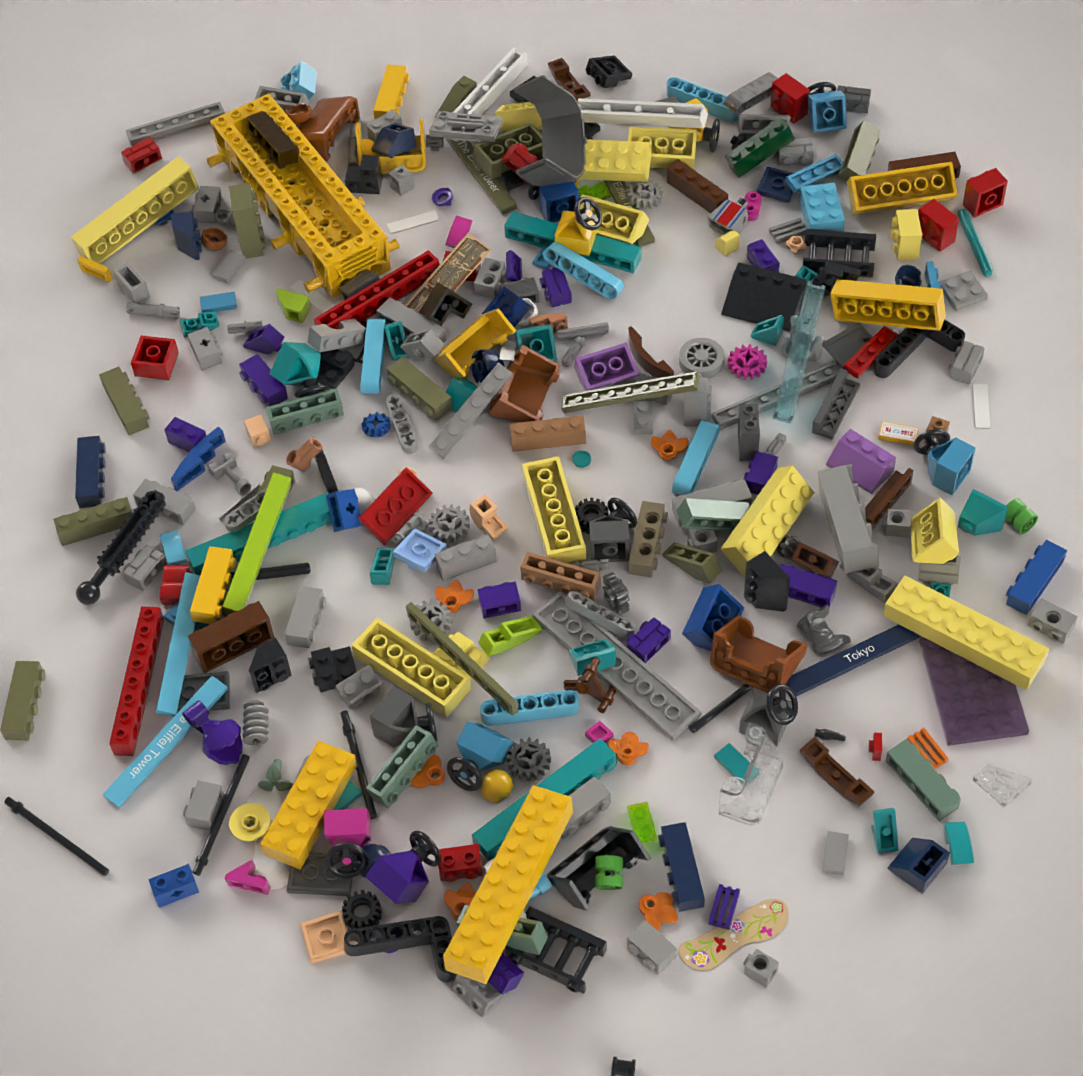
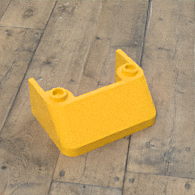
(412, 161)
(483, 333)

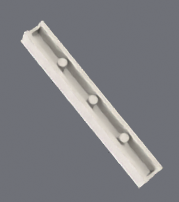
(494, 84)
(643, 113)

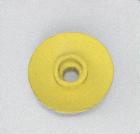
(248, 814)

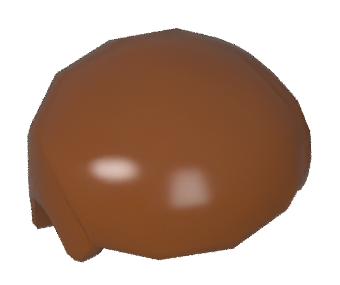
(300, 113)
(214, 239)

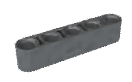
(750, 94)

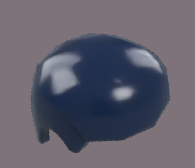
(908, 276)

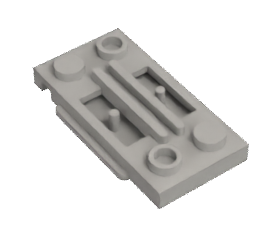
(466, 126)

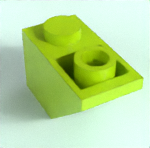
(293, 305)

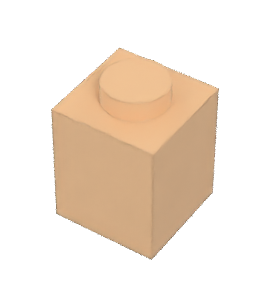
(257, 431)

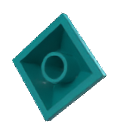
(537, 339)
(982, 515)

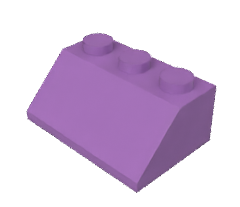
(605, 367)
(869, 462)

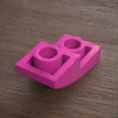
(458, 231)

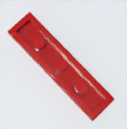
(868, 353)

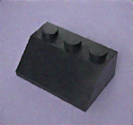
(766, 584)

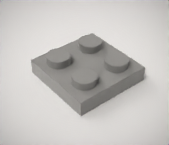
(963, 290)

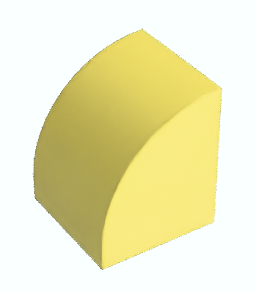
(728, 242)

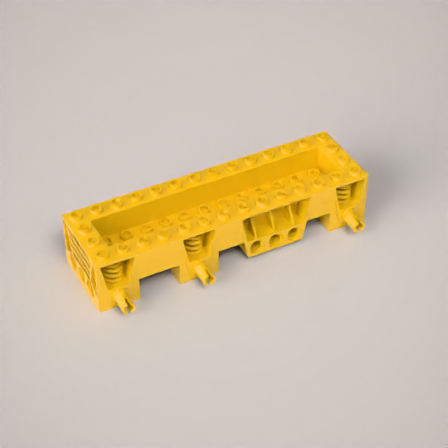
(350, 239)

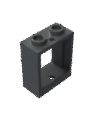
(748, 431)

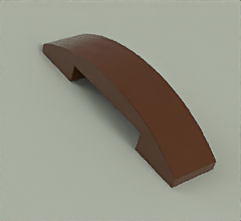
(566, 80)
(656, 369)
(834, 774)

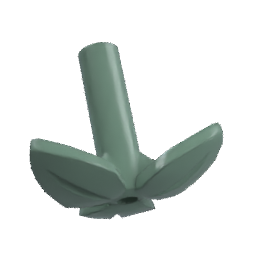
(273, 775)

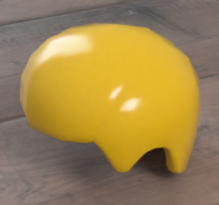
(496, 785)

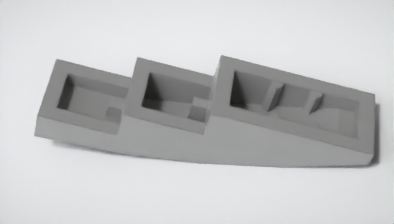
(874, 582)

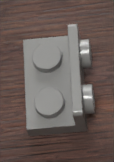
(358, 685)
(476, 994)

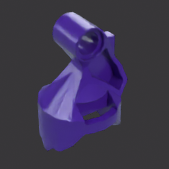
(220, 739)

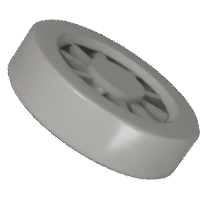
(706, 362)

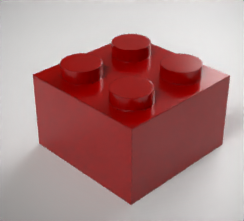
(789, 98)
(985, 192)
(937, 225)
(154, 357)

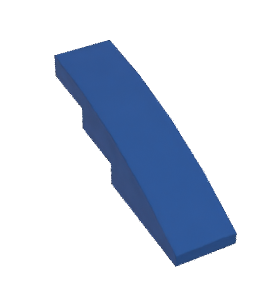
(194, 462)

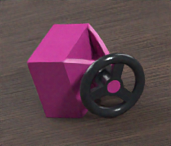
(347, 832)

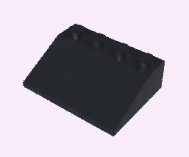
(762, 295)

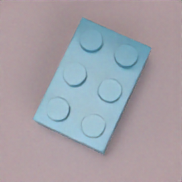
(822, 207)

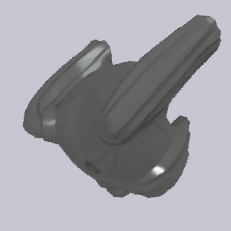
(819, 633)

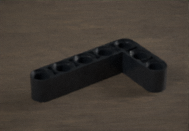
(909, 339)
(407, 940)

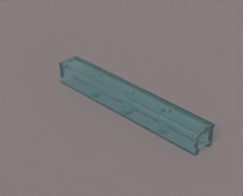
(798, 353)

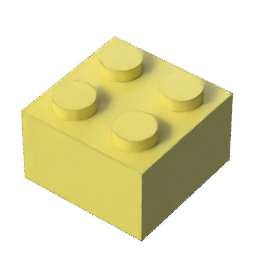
(906, 234)

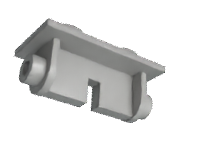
(414, 522)

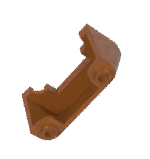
(327, 120)
(526, 389)
(753, 660)

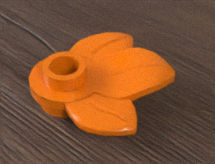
(670, 444)
(454, 595)
(628, 748)
(430, 768)
(458, 900)
(660, 912)

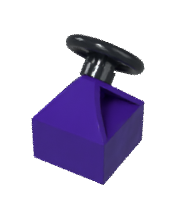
(402, 873)

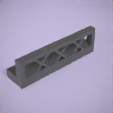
(830, 401)

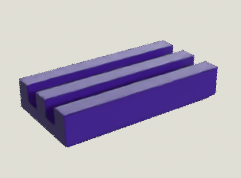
(513, 266)
(729, 891)

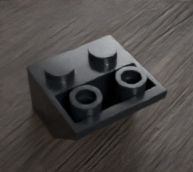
(269, 666)

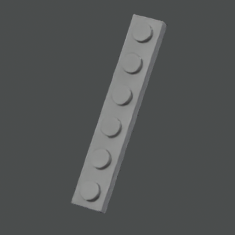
(175, 123)
(471, 410)

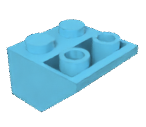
(300, 79)

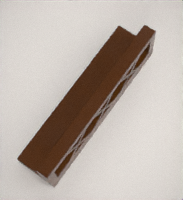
(887, 496)

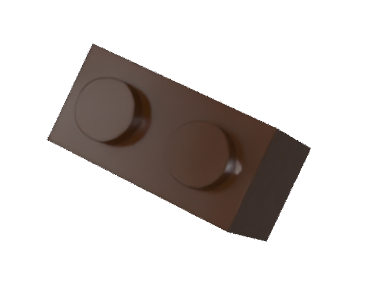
(815, 560)

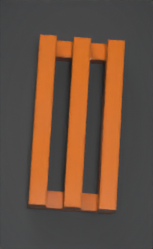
(923, 733)

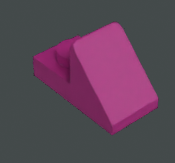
(243, 878)

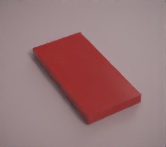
(395, 506)

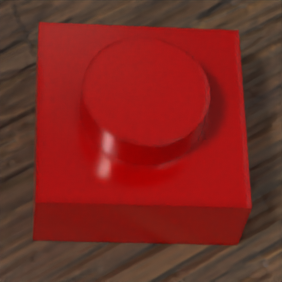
(875, 746)

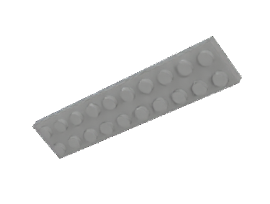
(629, 676)

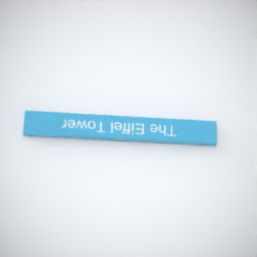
(161, 745)

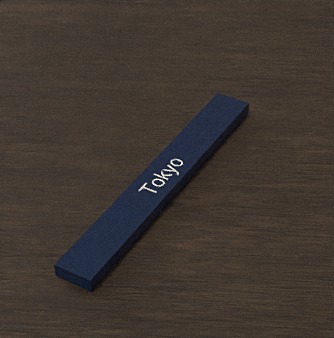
(850, 659)

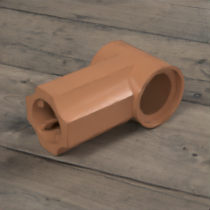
(302, 457)

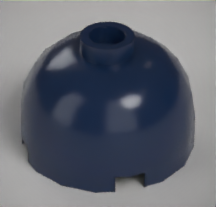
(483, 364)

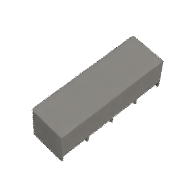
(847, 519)

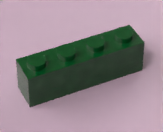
(759, 147)

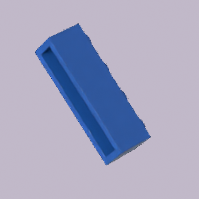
(1036, 577)

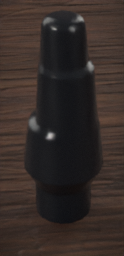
(826, 734)

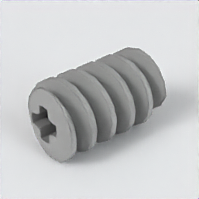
(255, 723)

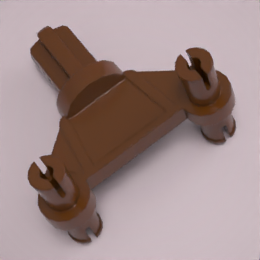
(590, 685)

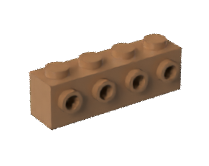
(548, 433)
(560, 575)

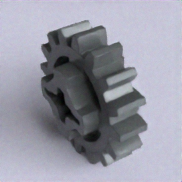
(616, 593)
(530, 756)

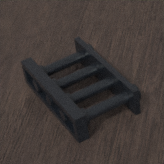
(840, 240)
(573, 937)

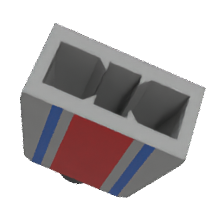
(729, 216)

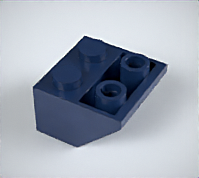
(394, 140)
(186, 235)
(919, 863)

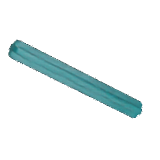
(975, 242)

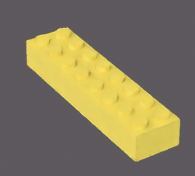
(136, 211)
(966, 632)

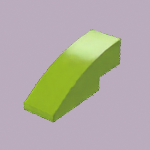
(509, 635)

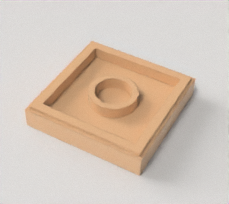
(324, 936)

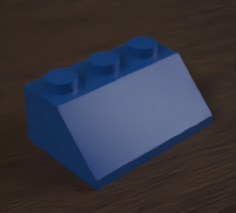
(711, 613)

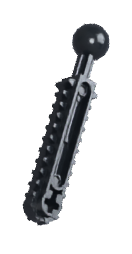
(122, 545)

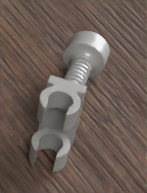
(242, 485)

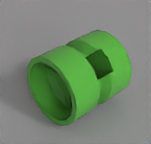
(1020, 516)
(609, 865)

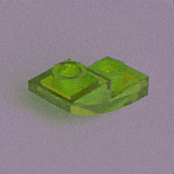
(598, 191)
(642, 822)

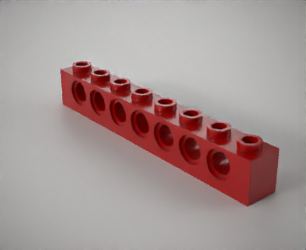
(394, 286)
(136, 681)

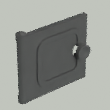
(847, 343)

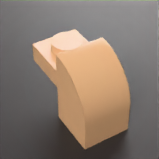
(485, 517)

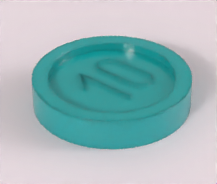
(581, 459)

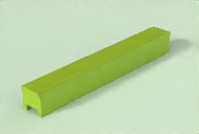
(257, 543)

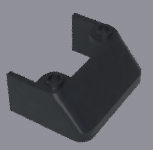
(577, 873)

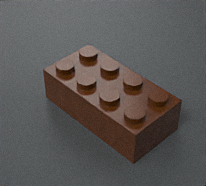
(231, 636)

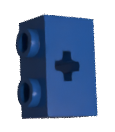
(344, 510)
(173, 885)

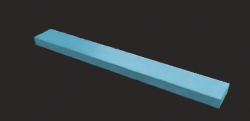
(178, 649)

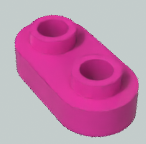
(754, 203)

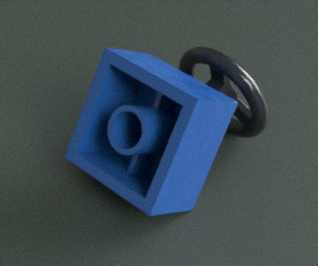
(555, 199)

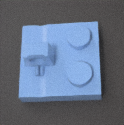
(418, 550)

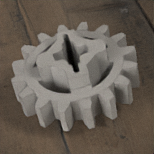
(644, 194)
(449, 523)
(433, 612)

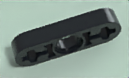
(325, 472)

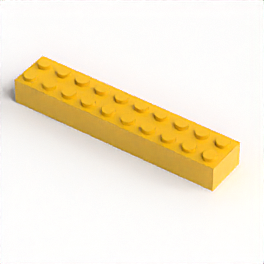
(508, 885)

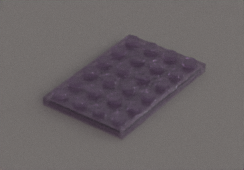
(970, 699)

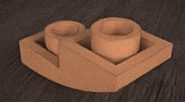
(557, 321)

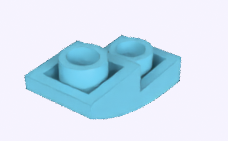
(173, 548)

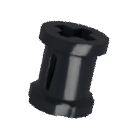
(623, 1067)

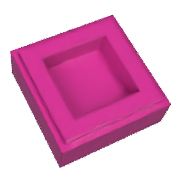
(598, 731)

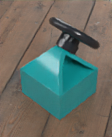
(298, 366)

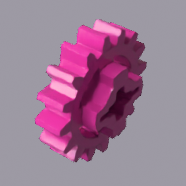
(756, 362)

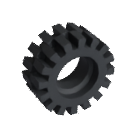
(589, 507)
(357, 900)

